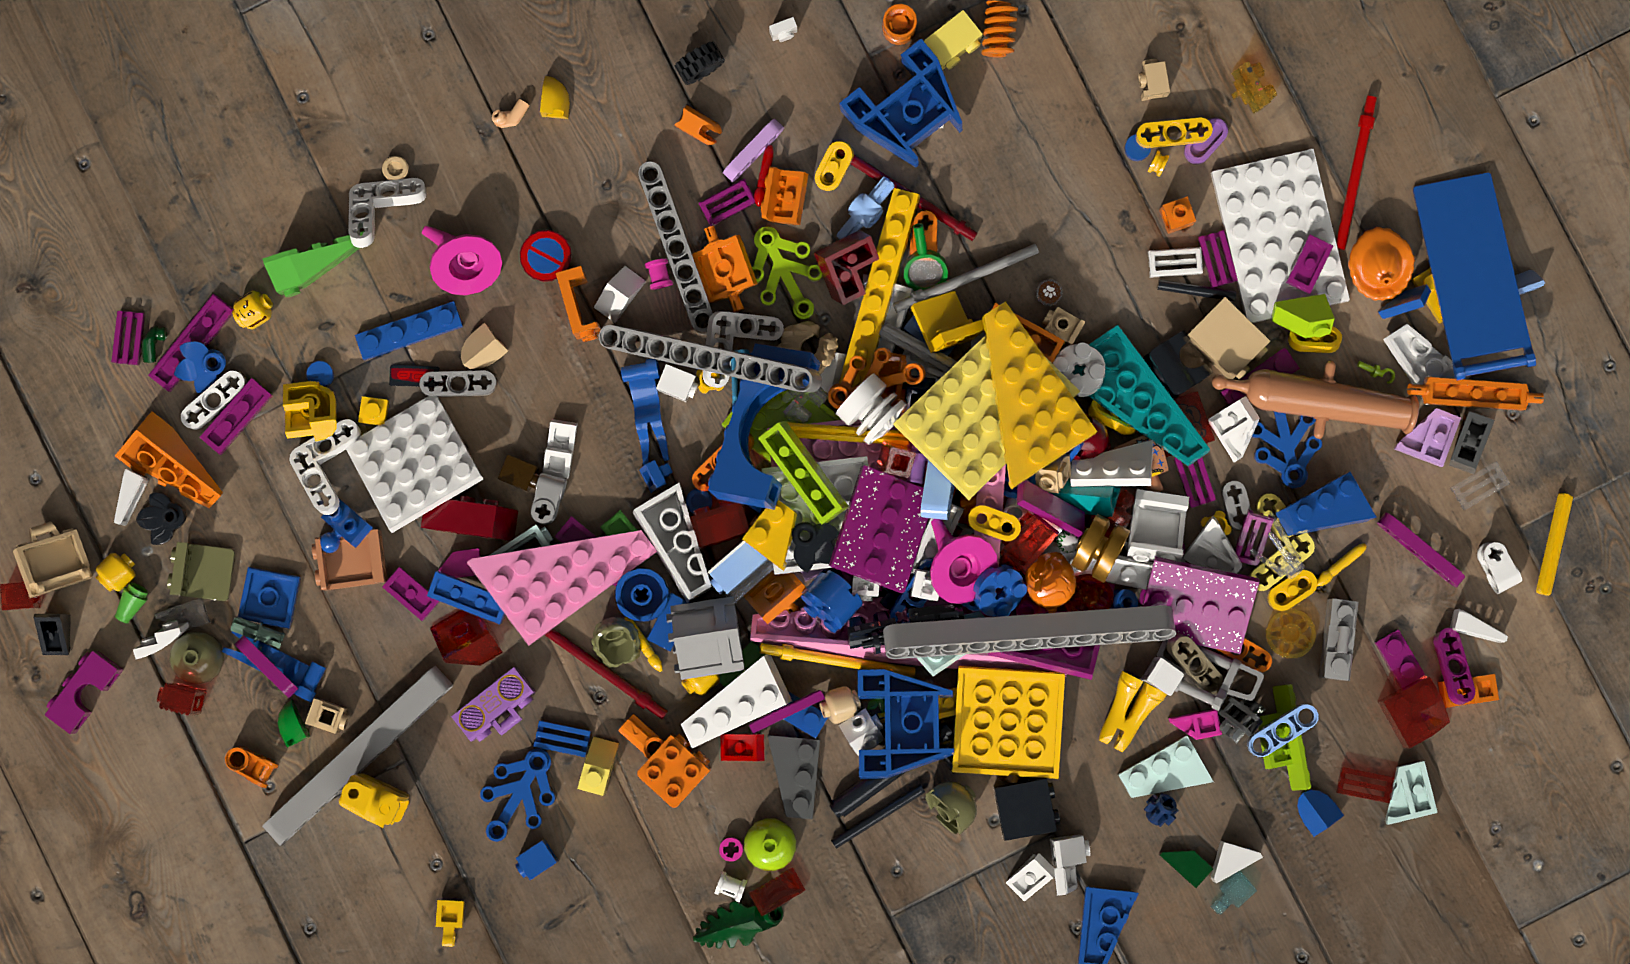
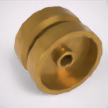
(1098, 547)

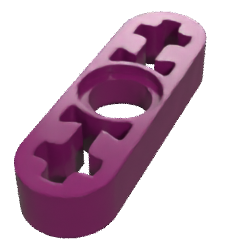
(266, 666)
(1448, 676)

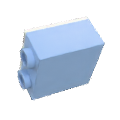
(735, 567)

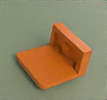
(674, 770)

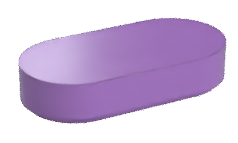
(1200, 152)

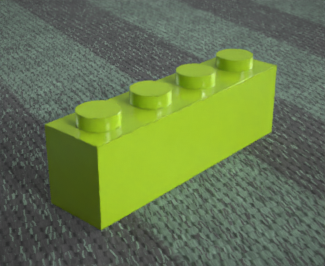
(803, 472)

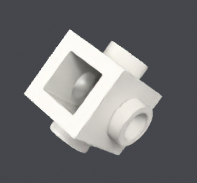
(863, 731)

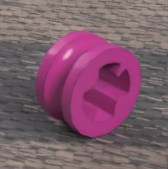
(725, 843)

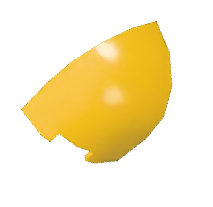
(554, 99)

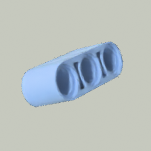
(936, 495)
(1269, 731)

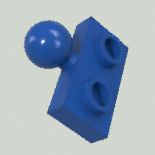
(346, 525)

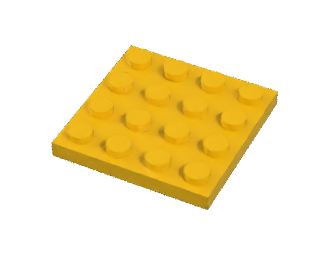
(1008, 722)

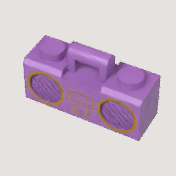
(503, 695)

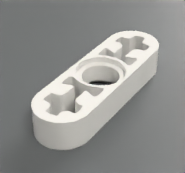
(203, 417)

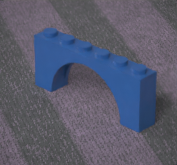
(734, 474)

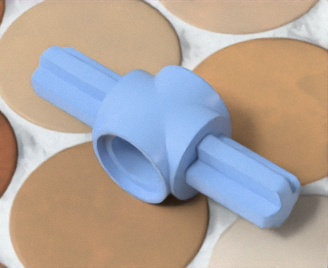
(866, 208)

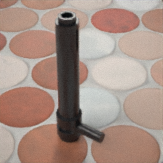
(867, 788)

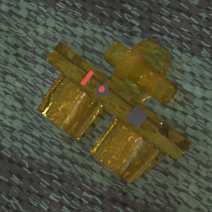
(1250, 87)

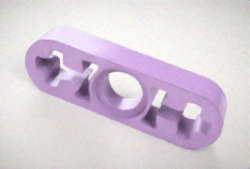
(753, 150)

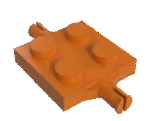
(724, 268)

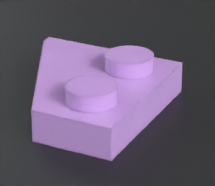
(1431, 437)

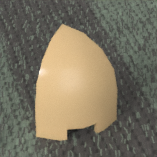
(482, 348)

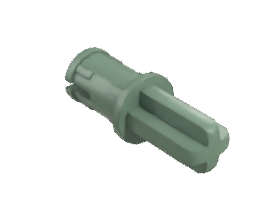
(257, 632)

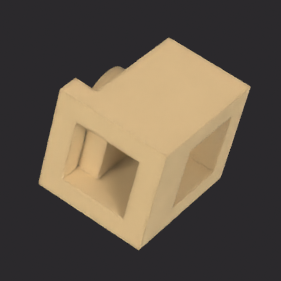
(1154, 80)
(1068, 334)

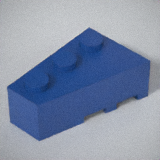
(1327, 507)

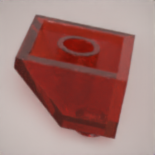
(465, 639)

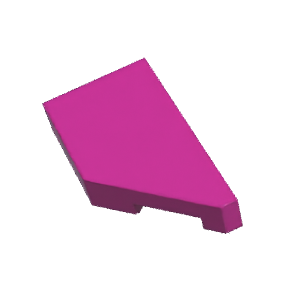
(457, 565)
(1198, 724)

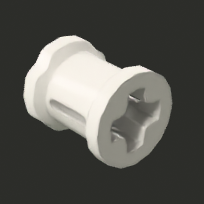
(730, 886)

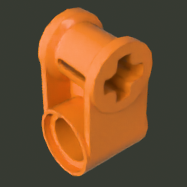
(930, 233)
(252, 766)

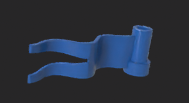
(646, 404)
(301, 675)

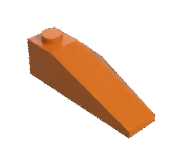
(163, 454)

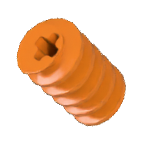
(998, 29)

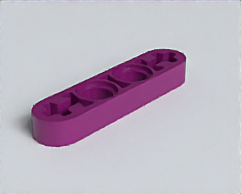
(1421, 549)

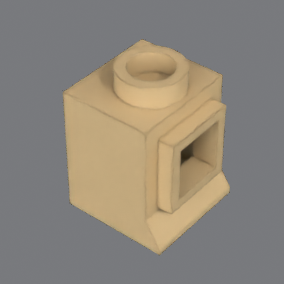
(1054, 475)
(339, 721)

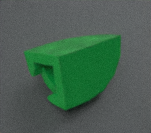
(291, 725)

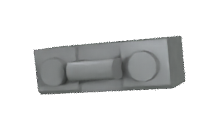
(1338, 639)

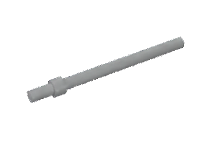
(965, 278)

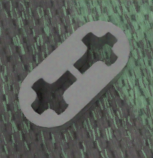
(1230, 506)

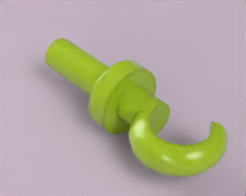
(1375, 371)

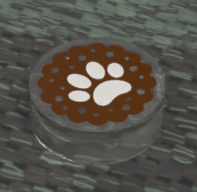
(1049, 292)

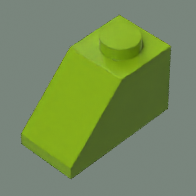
(1305, 315)

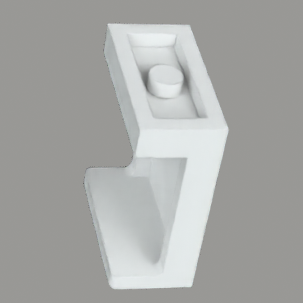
(1157, 526)

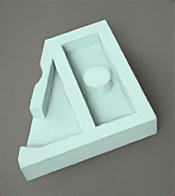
(1410, 794)

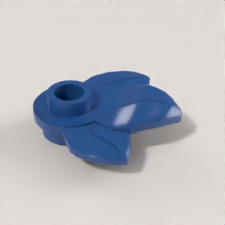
(195, 366)

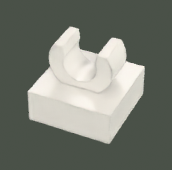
(922, 586)

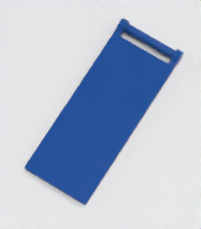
(1473, 273)

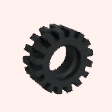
(699, 63)

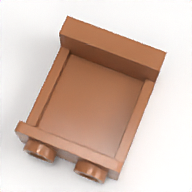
(351, 565)

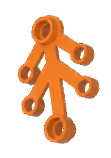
(876, 366)

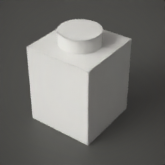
(677, 383)

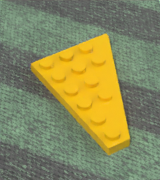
(1033, 404)

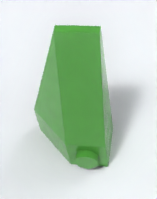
(299, 269)

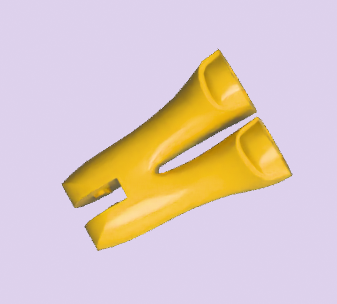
(1146, 701)

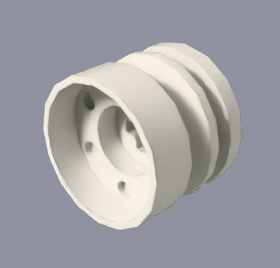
(871, 409)

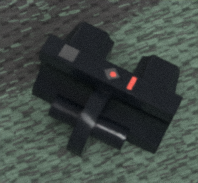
(868, 634)

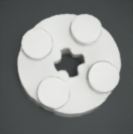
(1080, 355)

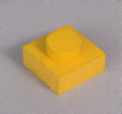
(373, 411)

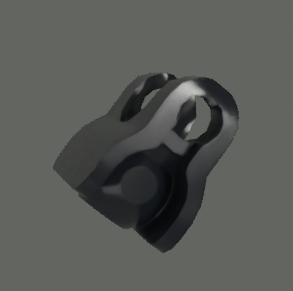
(1169, 369)

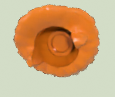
(1381, 264)

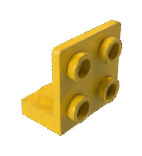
(945, 322)

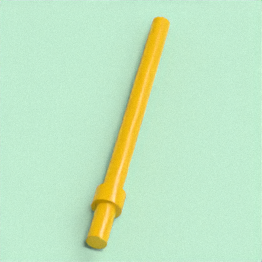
(788, 652)

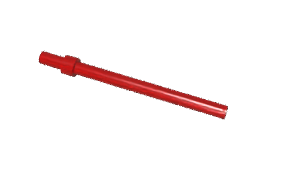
(1365, 123)

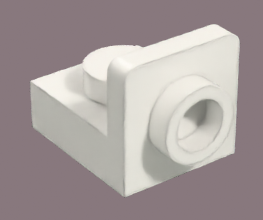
(864, 589)

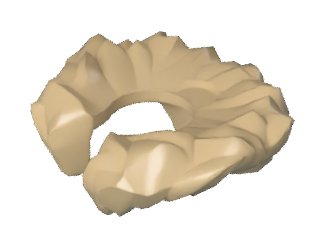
(795, 335)

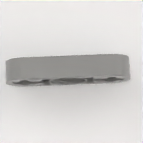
(438, 390)

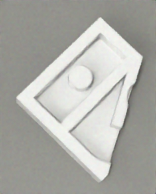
(1235, 427)

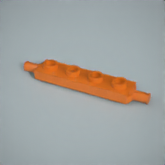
(1475, 393)

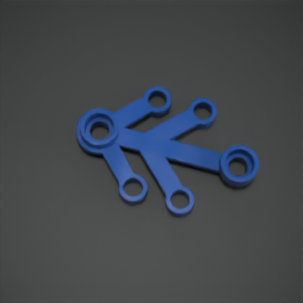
(1287, 445)
(521, 790)

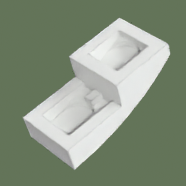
(560, 448)

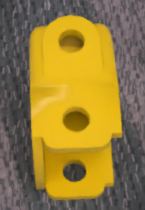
(374, 800)

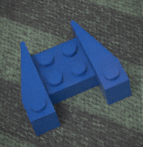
(910, 111)
(909, 723)

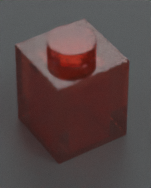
(896, 459)
(16, 597)

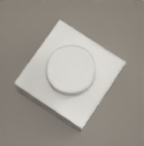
(783, 30)

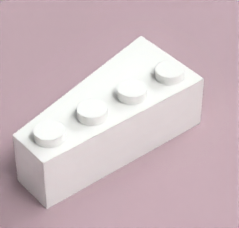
(672, 535)
(743, 700)

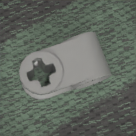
(548, 493)

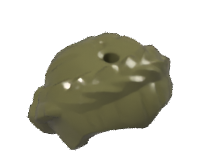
(616, 641)

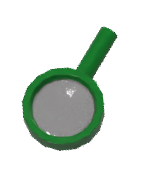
(924, 267)

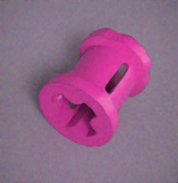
(658, 274)

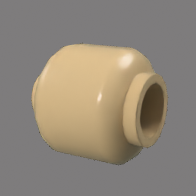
(840, 704)

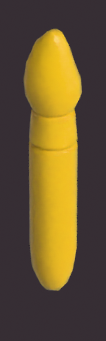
(1342, 563)
(647, 650)

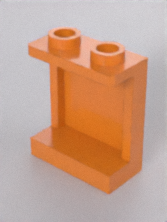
(567, 280)

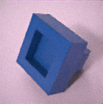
(655, 475)

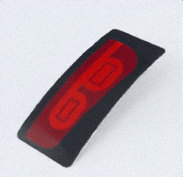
(410, 375)

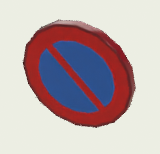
(545, 255)

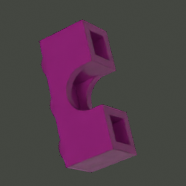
(67, 708)

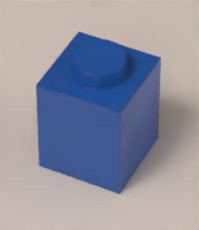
(536, 860)

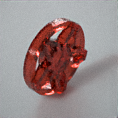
(1089, 596)

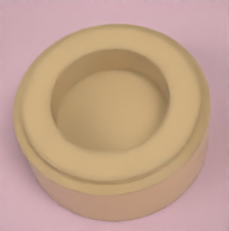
(395, 168)

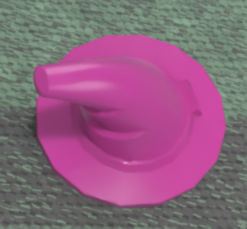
(463, 262)
(959, 563)

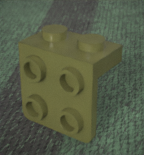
(201, 571)

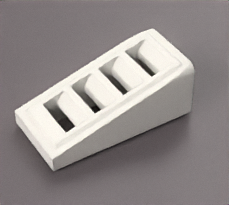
(130, 494)
(1470, 625)

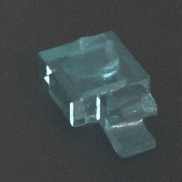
(1235, 891)

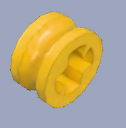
(1158, 163)

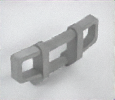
(1233, 667)

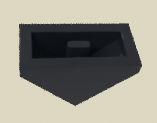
(53, 633)

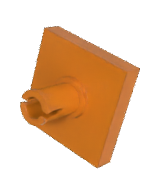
(775, 595)

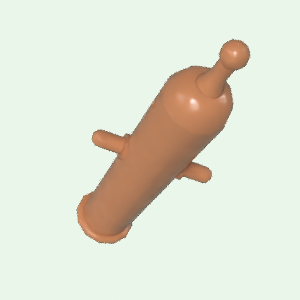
(1324, 399)

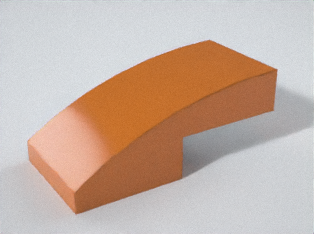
(1485, 690)

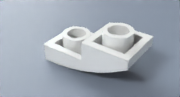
(169, 633)

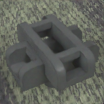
(1243, 720)

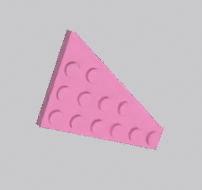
(554, 581)

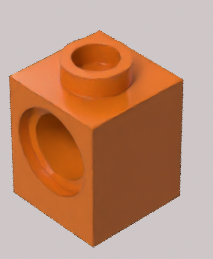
(1177, 215)

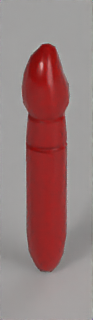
(764, 170)

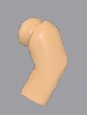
(510, 118)

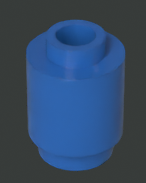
(1124, 599)

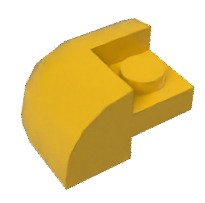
(309, 410)

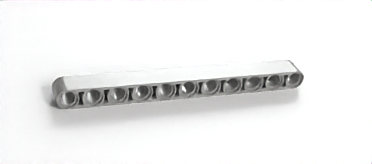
(1029, 632)

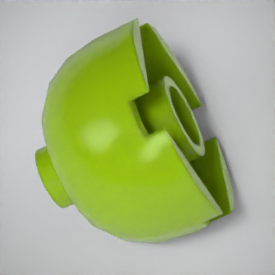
(770, 844)

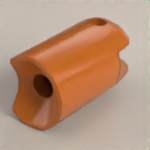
(697, 125)

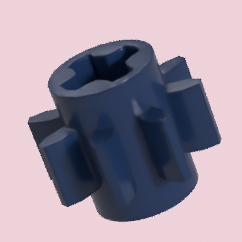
(1161, 809)

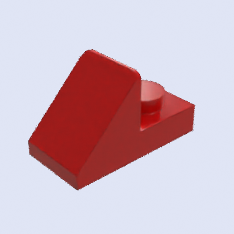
(742, 747)

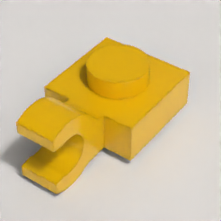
(449, 916)

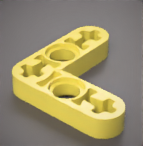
(1279, 505)

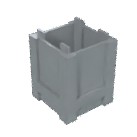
(706, 638)

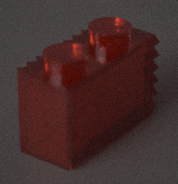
(181, 699)

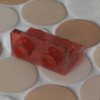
(1030, 543)

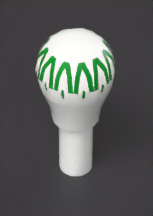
(1067, 542)

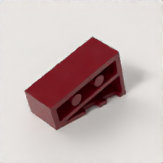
(472, 518)

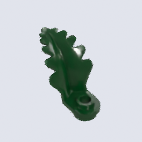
(738, 923)

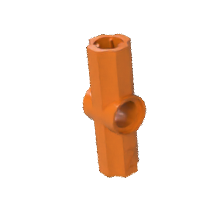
(639, 734)

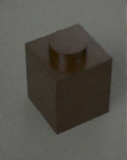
(519, 474)

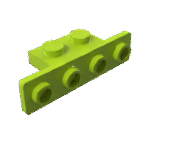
(1293, 752)

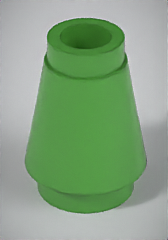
(131, 601)

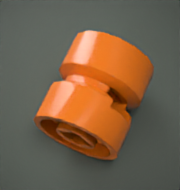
(899, 24)

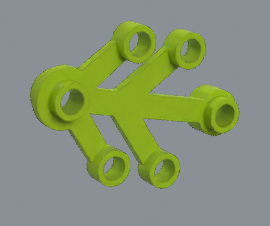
(783, 267)

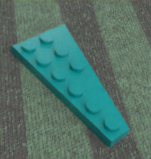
(1141, 400)

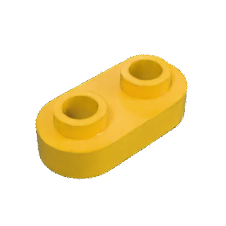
(834, 165)
(1316, 344)
(1109, 419)
(994, 523)
(1291, 591)

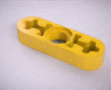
(1194, 137)

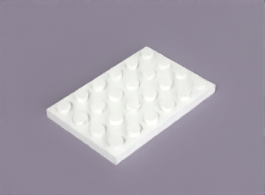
(1266, 220)

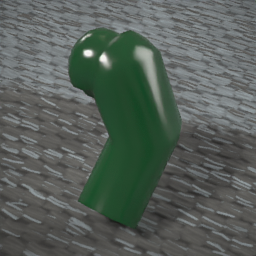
(149, 343)

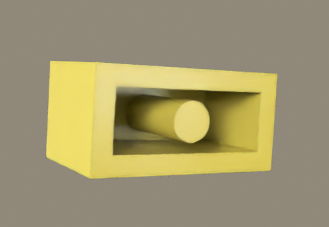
(954, 40)

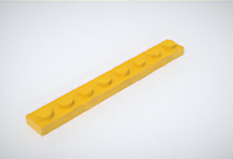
(881, 280)

